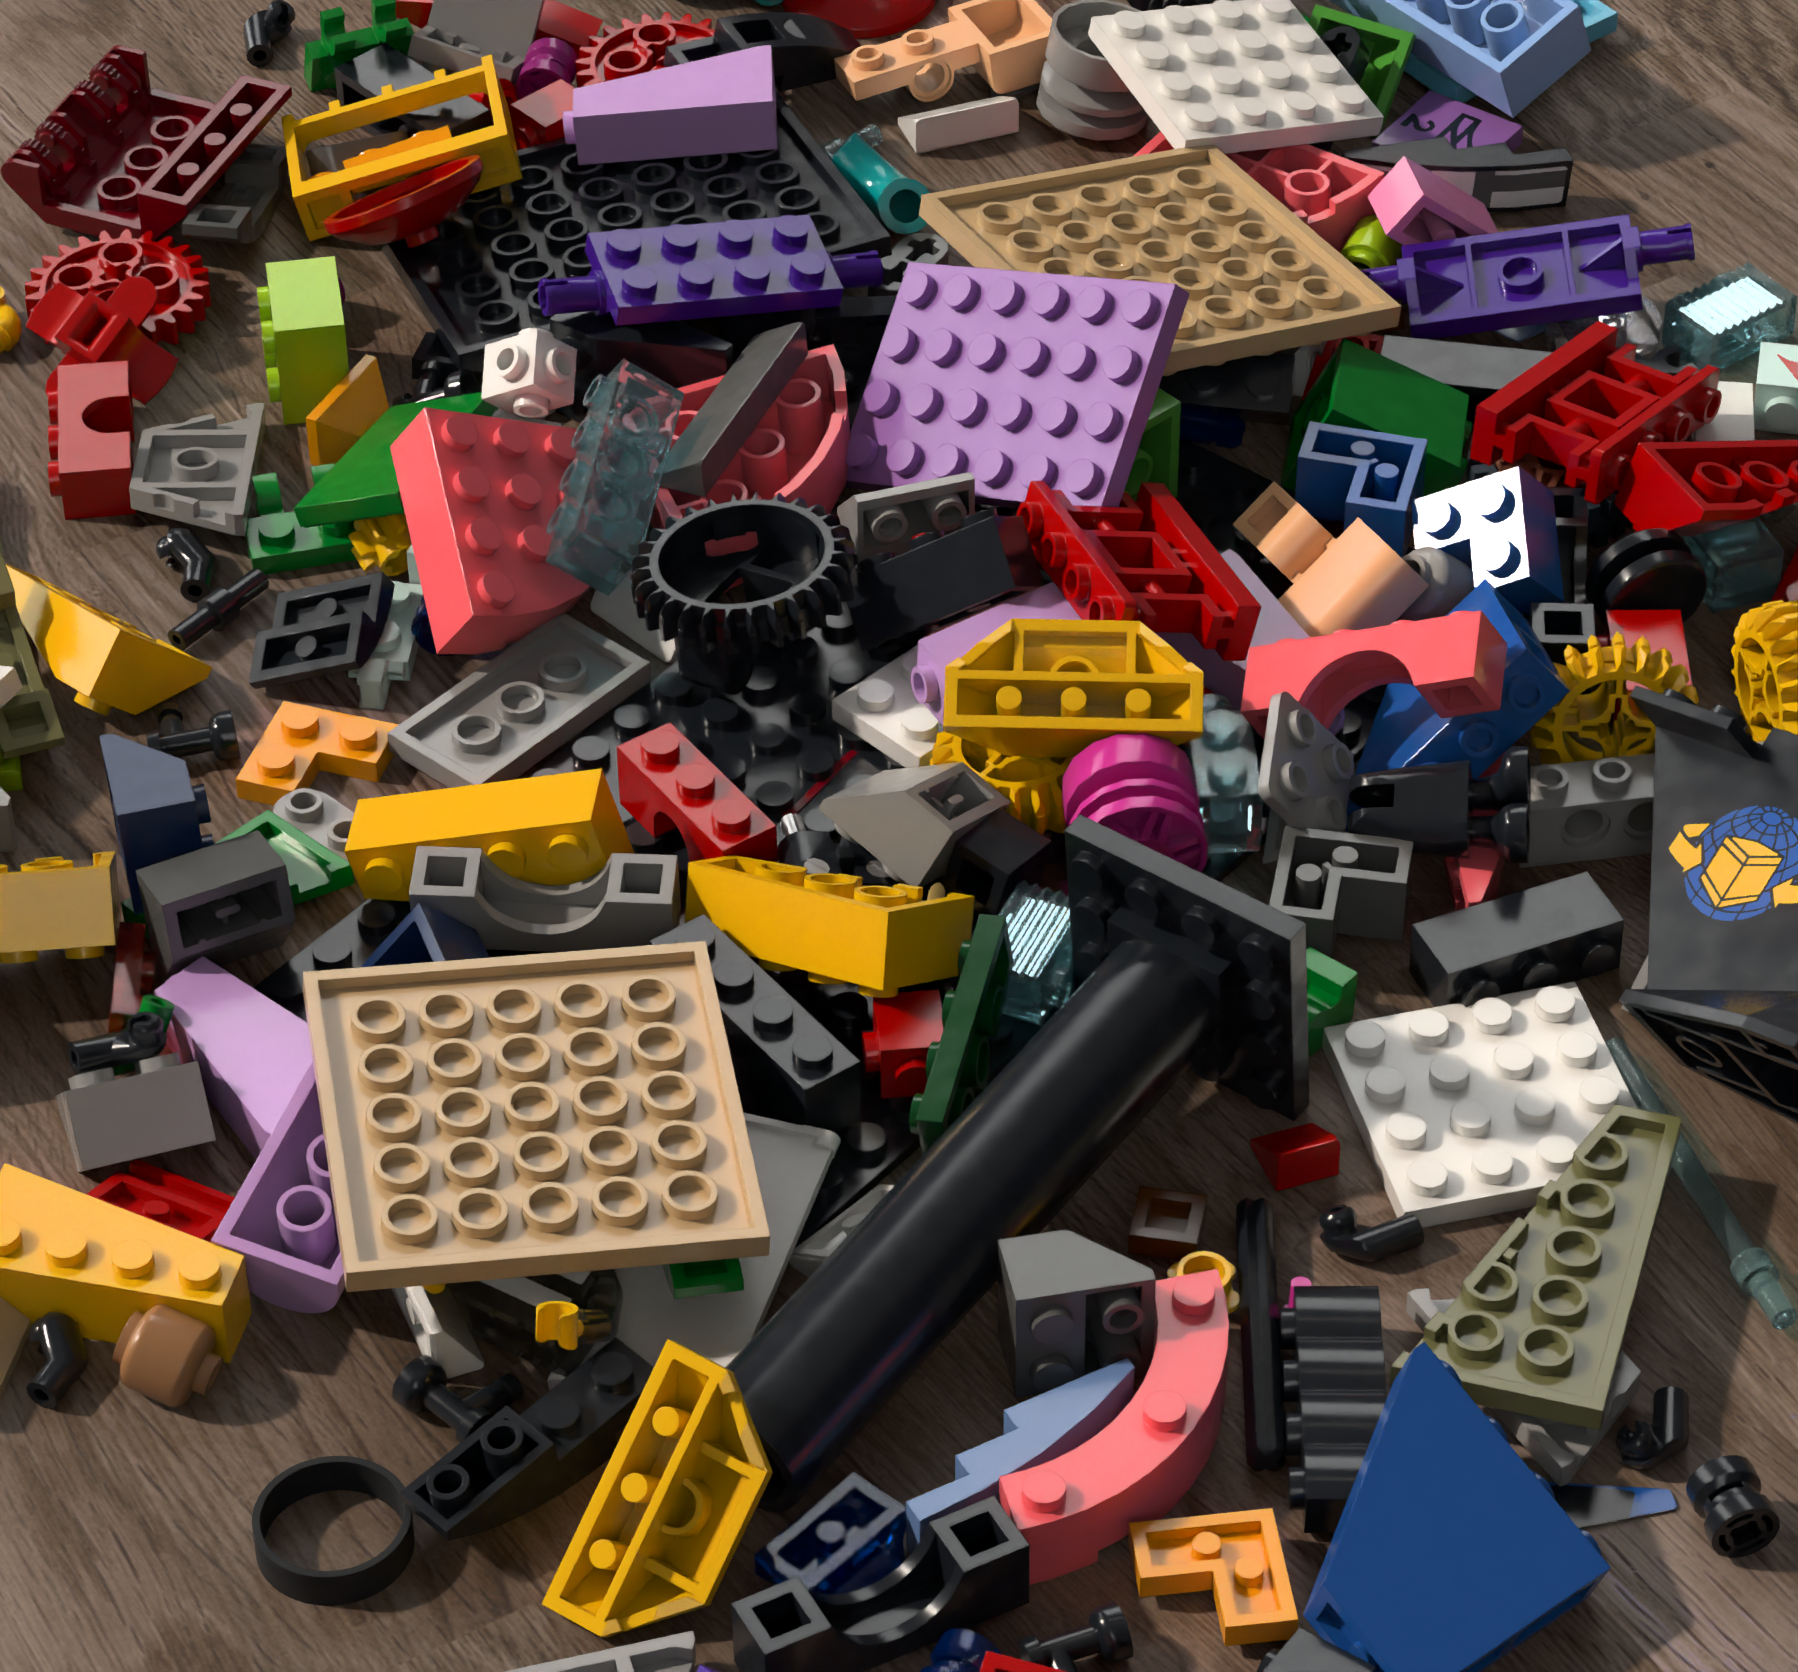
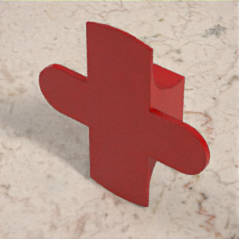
(105, 332)

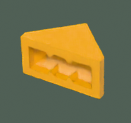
(346, 413)

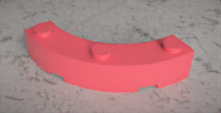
(1146, 1453)

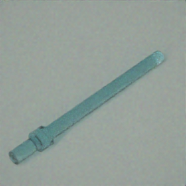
(1750, 1264)

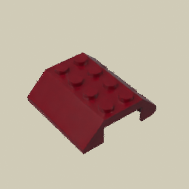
(132, 152)

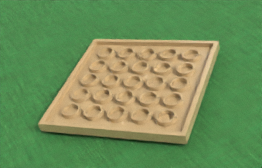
(1179, 219)
(531, 1116)

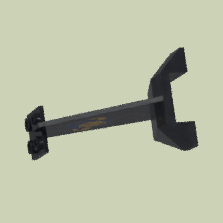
(1723, 901)

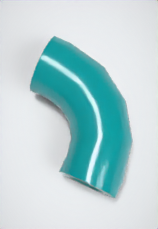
(881, 186)

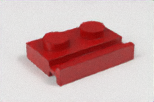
(166, 1199)

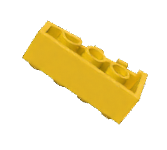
(531, 828)
(59, 908)
(831, 923)
(107, 1263)

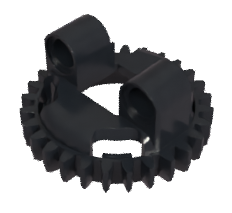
(789, 582)

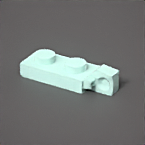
(395, 650)

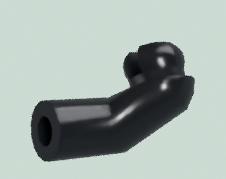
(265, 30)
(199, 562)
(139, 1042)
(1367, 1243)
(64, 1354)
(1664, 1437)

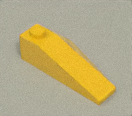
(100, 652)

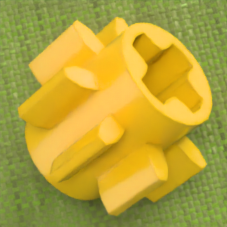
(382, 543)

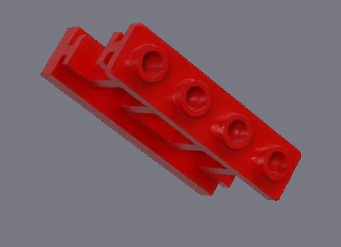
(1591, 410)
(1141, 566)

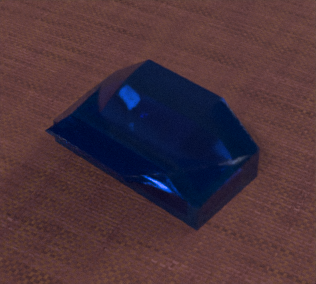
(840, 1541)

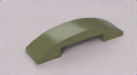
(29, 718)

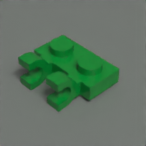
(340, 47)
(278, 541)

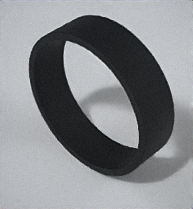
(343, 1585)

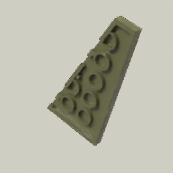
(1558, 1289)

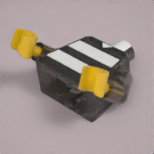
(542, 1317)

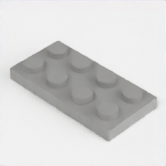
(520, 705)

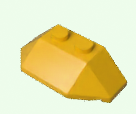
(1070, 684)
(665, 1502)

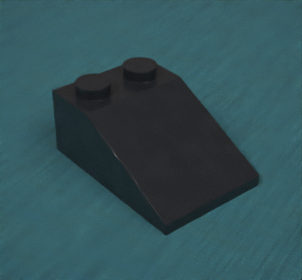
(664, 349)

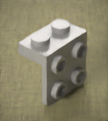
(470, 29)
(1301, 774)

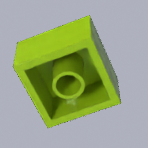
(302, 334)

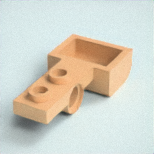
(996, 37)
(1337, 581)

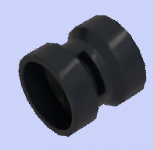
(1735, 1512)

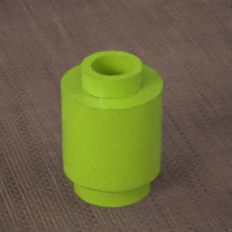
(1370, 246)

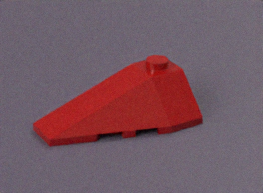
(1707, 483)

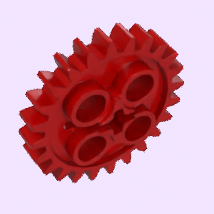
(635, 47)
(104, 264)

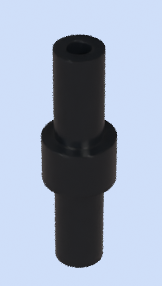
(218, 609)

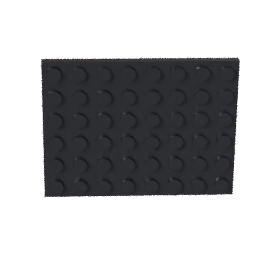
(487, 263)

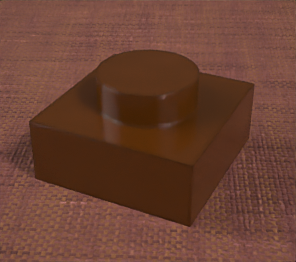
(1167, 1223)

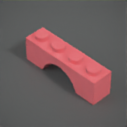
(1449, 660)

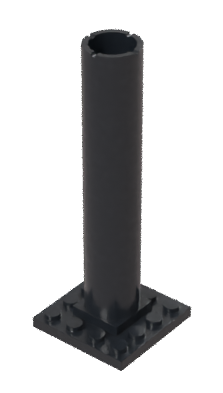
(1163, 983)

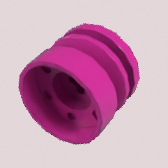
(1141, 791)

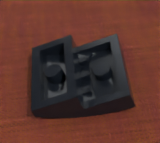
(322, 630)

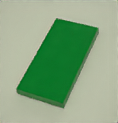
(365, 478)

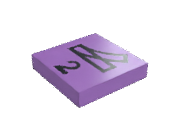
(1460, 123)

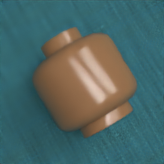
(167, 1355)

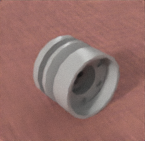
(1079, 85)

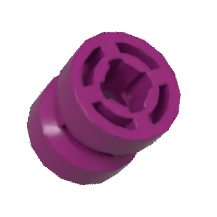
(544, 64)

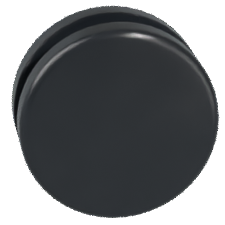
(1647, 573)

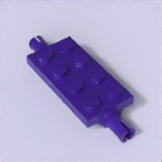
(709, 272)
(1528, 275)

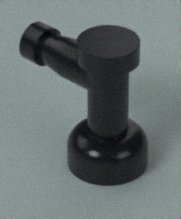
(430, 375)
(175, 741)
(423, 1387)
(1105, 1634)

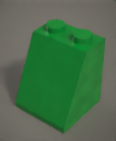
(1386, 397)

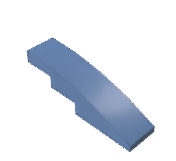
(1031, 1436)

